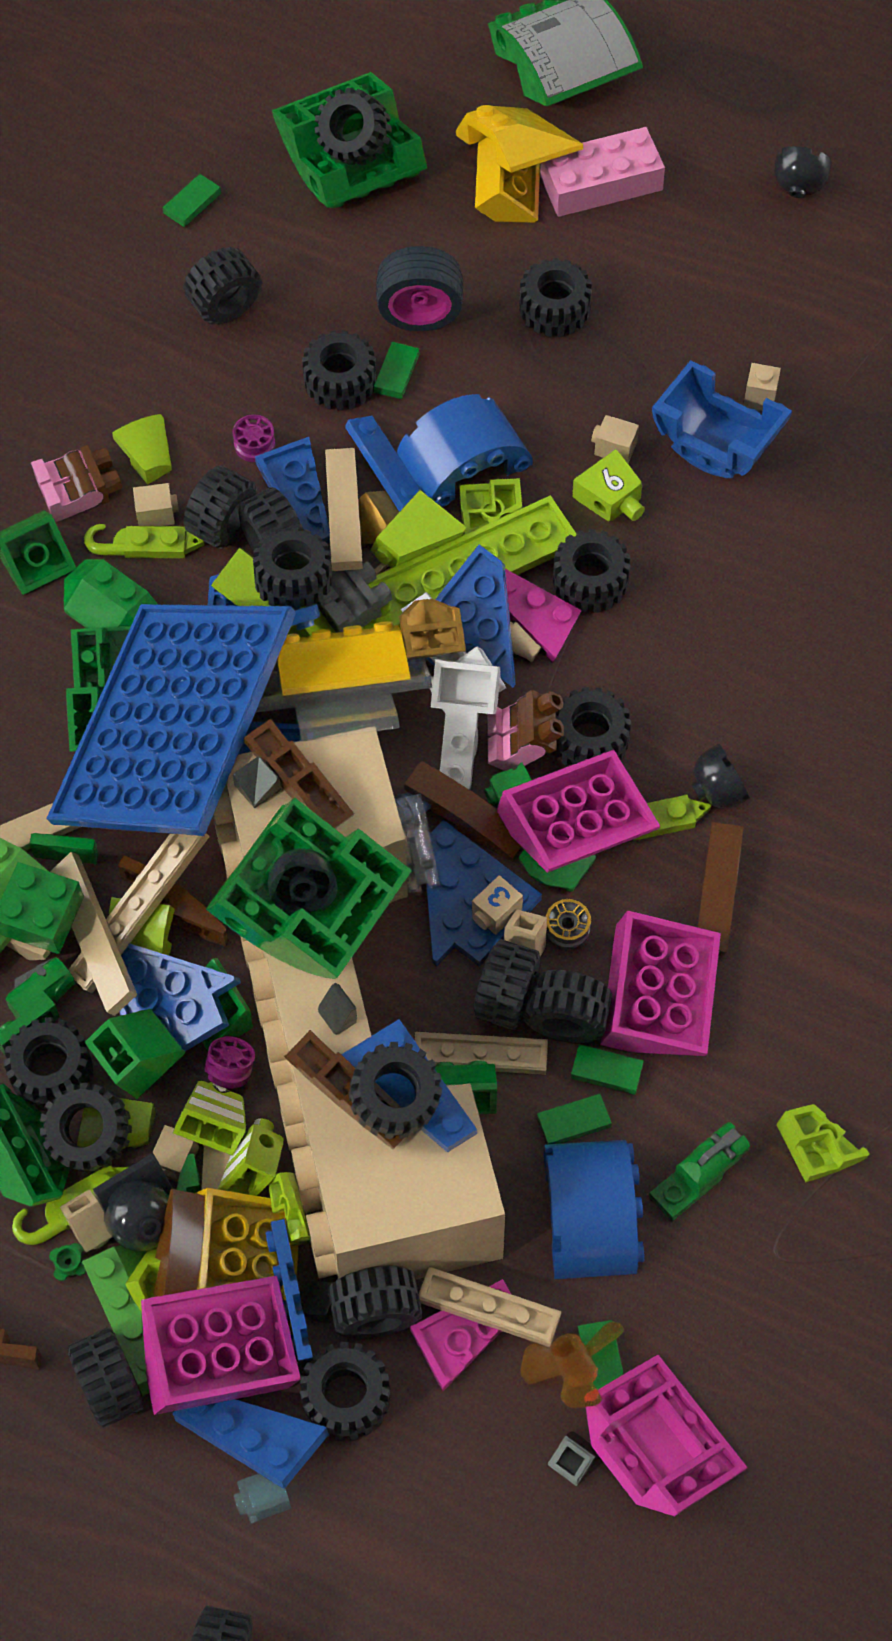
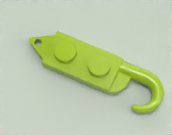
(145, 542)
(676, 814)
(53, 1213)

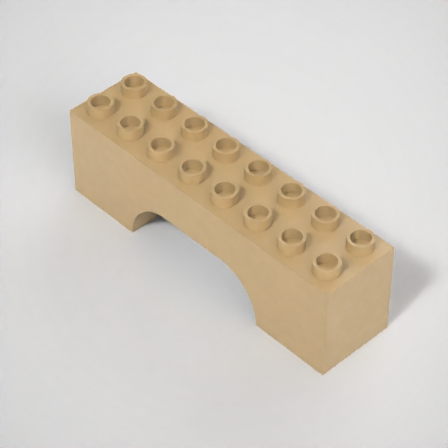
(376, 1202)

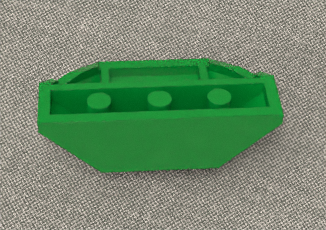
(102, 595)
(26, 1167)

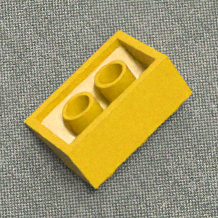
(505, 194)

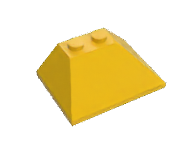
(518, 135)

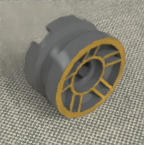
(568, 911)

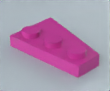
(540, 613)
(453, 1341)

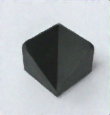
(256, 781)

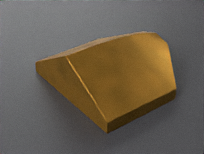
(375, 513)
(431, 629)

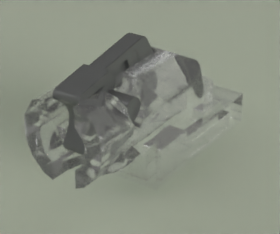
(419, 844)

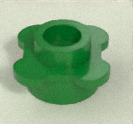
(59, 1257)

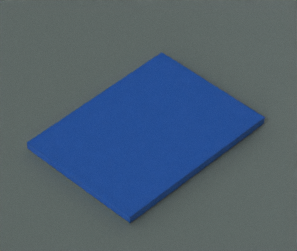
(172, 718)

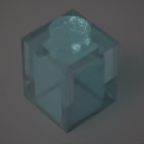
(260, 1498)

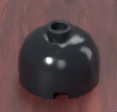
(801, 171)
(718, 780)
(302, 881)
(136, 1215)

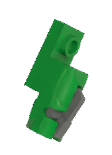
(35, 996)
(700, 1171)

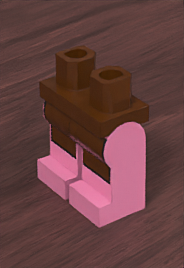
(74, 481)
(524, 730)

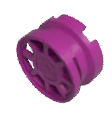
(253, 437)
(228, 1064)

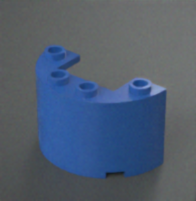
(713, 428)
(459, 442)
(593, 1208)

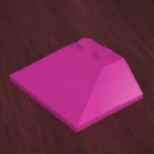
(659, 1440)

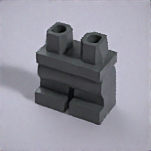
(352, 600)

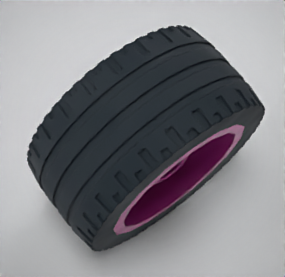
(419, 288)

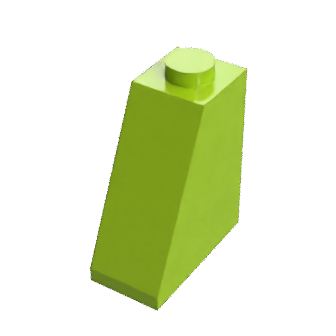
(416, 530)

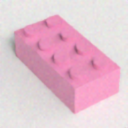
(604, 172)

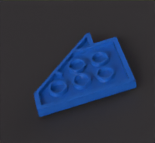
(482, 597)
(463, 875)
(178, 993)

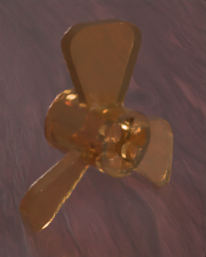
(573, 1362)

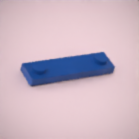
(383, 460)

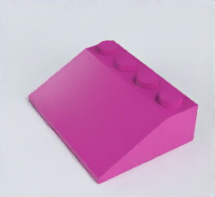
(576, 811)
(661, 986)
(217, 1345)

